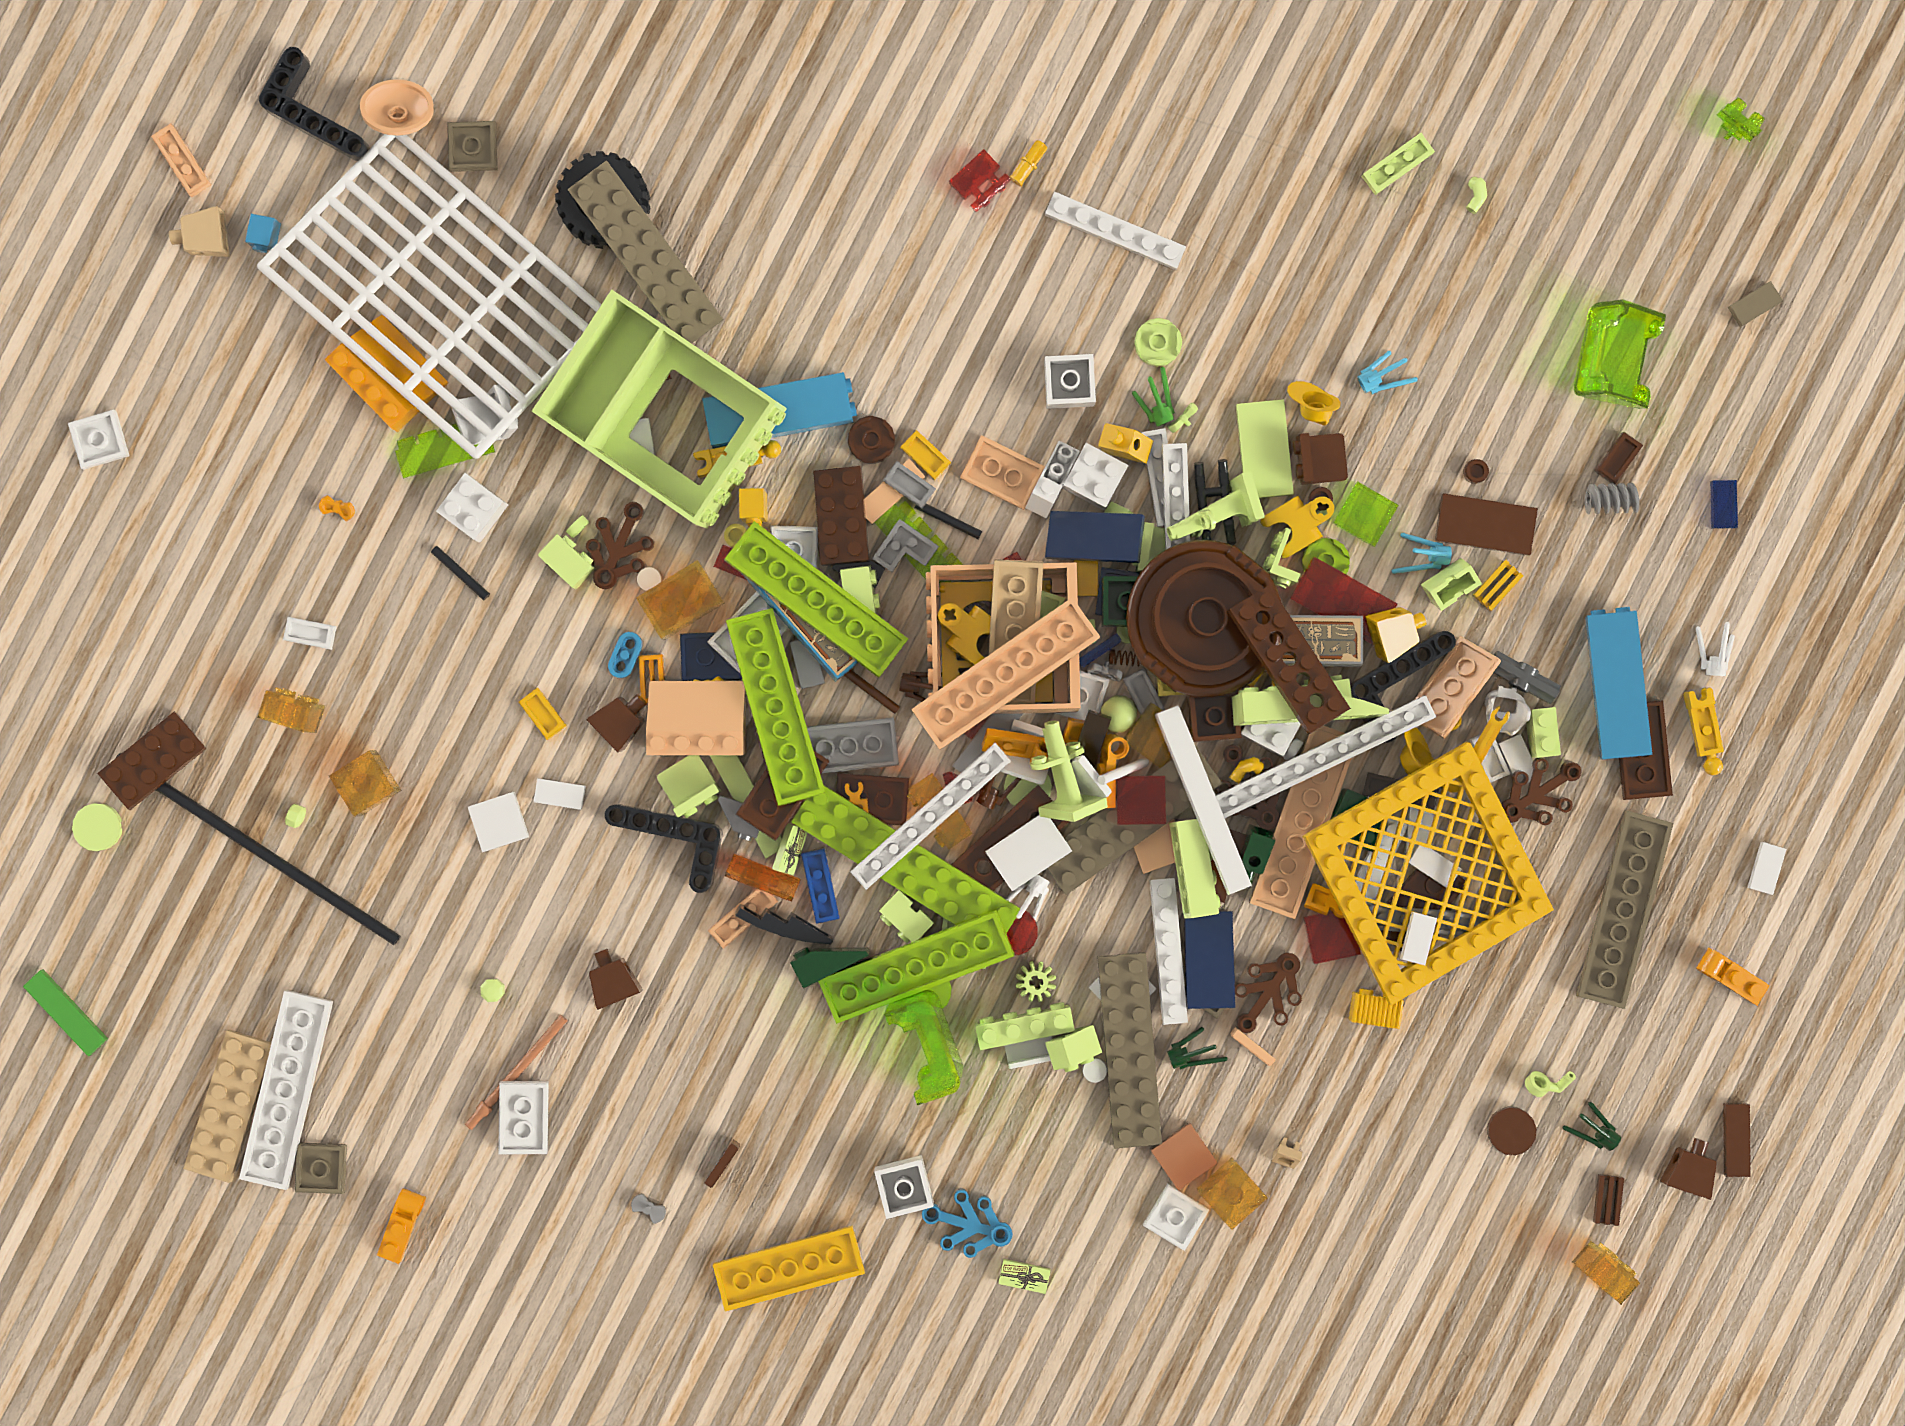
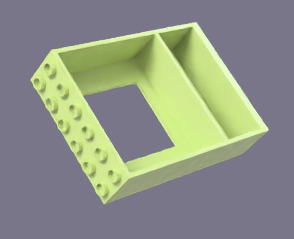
(613, 381)

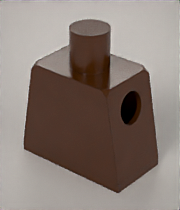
(619, 721)
(612, 980)
(1691, 1170)

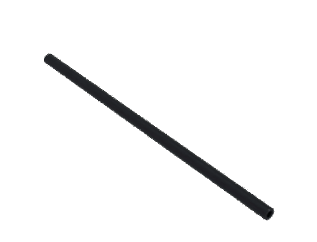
(278, 863)

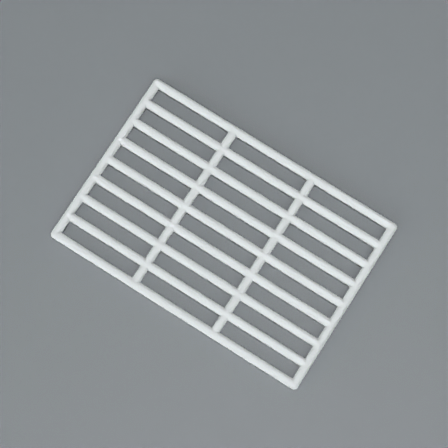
(437, 356)

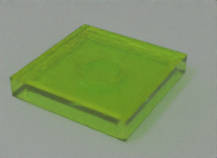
(1365, 514)

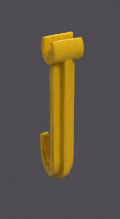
(1485, 741)

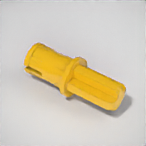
(1028, 163)

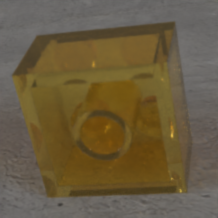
(294, 712)
(365, 783)
(1232, 1193)
(1610, 1275)

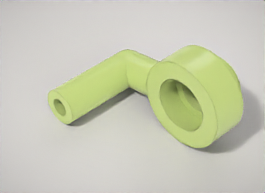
(1539, 1084)

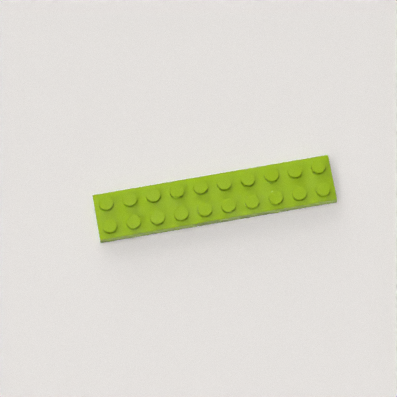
(917, 874)

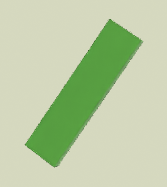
(65, 1012)

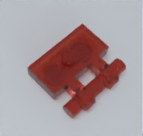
(975, 175)

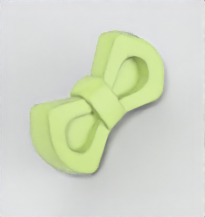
(1183, 418)

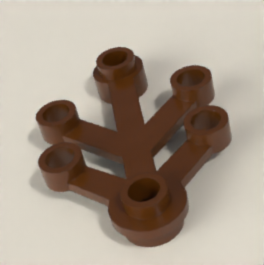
(617, 549)
(1537, 793)
(1262, 808)
(1270, 989)

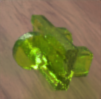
(1737, 124)

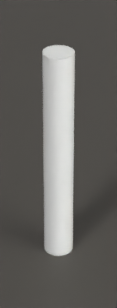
(1122, 771)

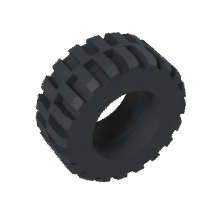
(571, 212)

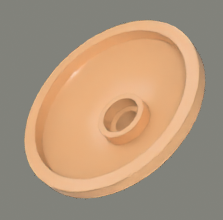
(396, 107)

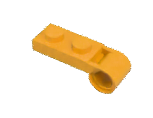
(1015, 743)
(1108, 762)
(1732, 976)
(401, 1225)

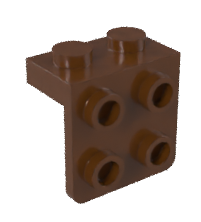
(1320, 458)

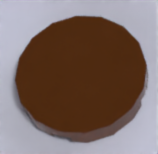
(871, 439)
(1511, 1130)

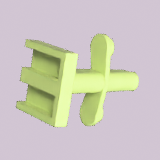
(1241, 502)
(1069, 803)

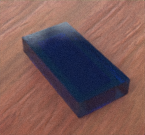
(1724, 504)
(1099, 650)

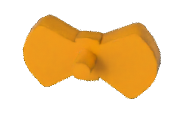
(328, 505)

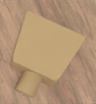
(203, 233)

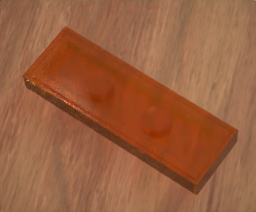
(762, 877)

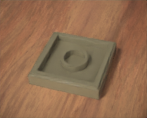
(472, 146)
(320, 1168)

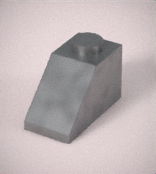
(738, 825)

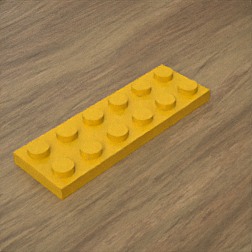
(788, 1268)

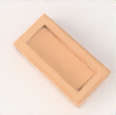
(1252, 1046)

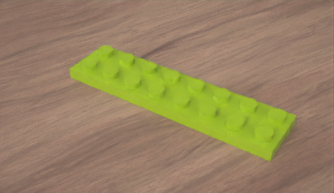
(816, 599)
(775, 707)
(916, 966)

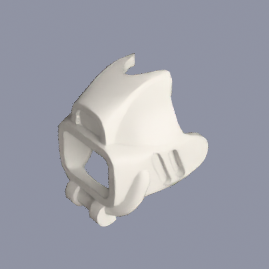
(1516, 719)

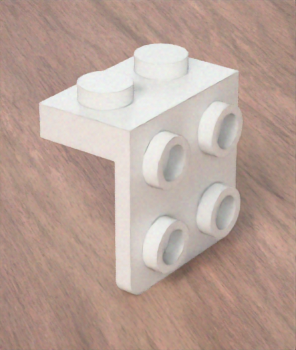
(485, 414)
(1020, 766)

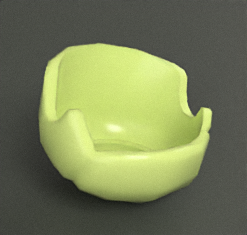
(1122, 713)

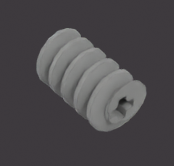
(1612, 496)

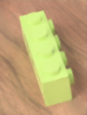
(1194, 870)
(1025, 1026)

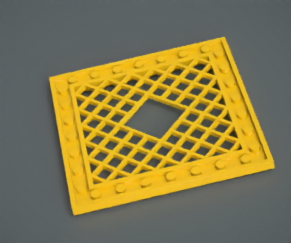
(1532, 901)

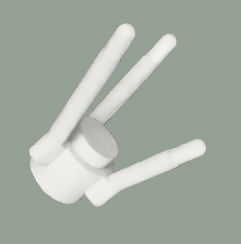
(1716, 665)
(1035, 886)

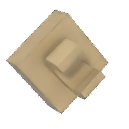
(1287, 1156)

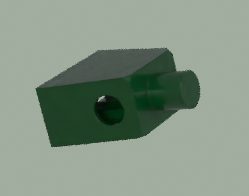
(1260, 844)

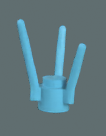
(1370, 380)
(1437, 554)

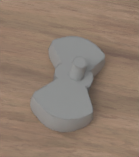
(1114, 674)
(641, 1203)

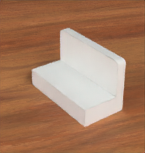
(1027, 1052)

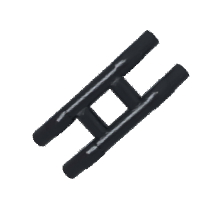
(1223, 490)

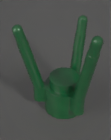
(1181, 1057)
(1605, 1136)

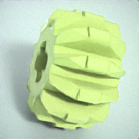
(1030, 987)

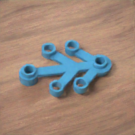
(971, 1225)

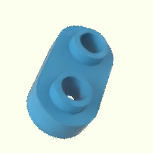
(624, 654)

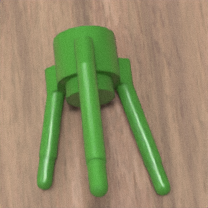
(1161, 413)

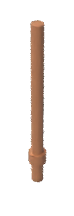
(485, 1107)

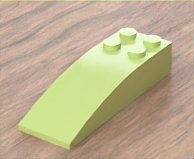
(1270, 707)

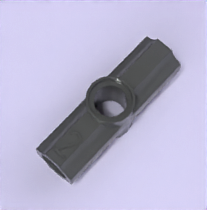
(1526, 678)

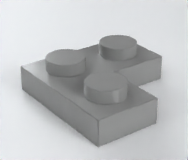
(904, 540)

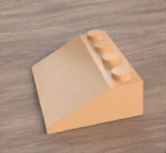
(696, 718)

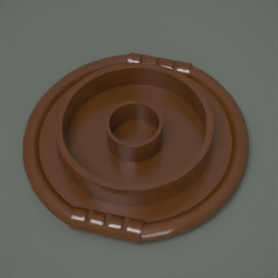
(1182, 618)

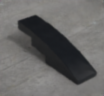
(792, 927)

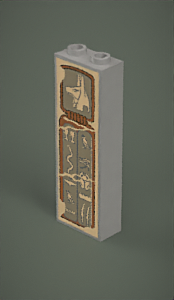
(1332, 639)

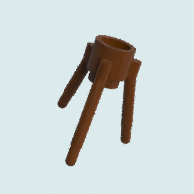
(912, 683)
(989, 795)

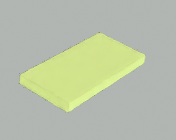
(1265, 446)

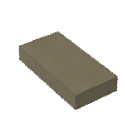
(1755, 304)

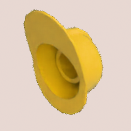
(1314, 402)
(1415, 752)

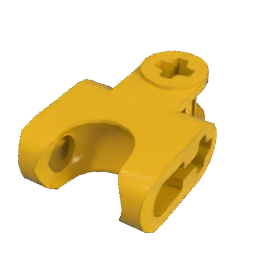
(1302, 521)
(965, 630)

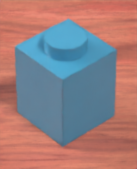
(262, 233)

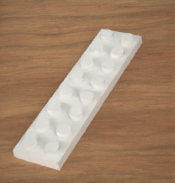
(286, 1090)

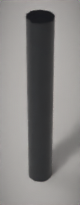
(950, 520)
(460, 573)

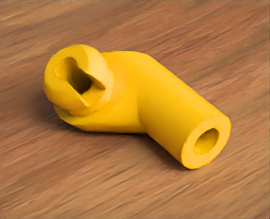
(1244, 766)

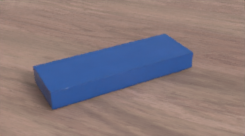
(820, 886)

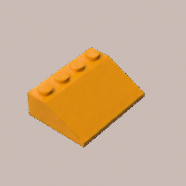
(372, 388)

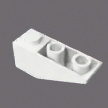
(1052, 479)

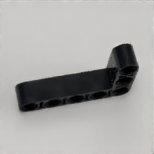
(306, 116)
(1393, 675)
(675, 832)

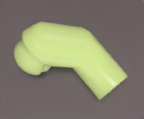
(1479, 189)

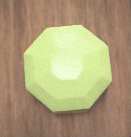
(295, 816)
(492, 990)

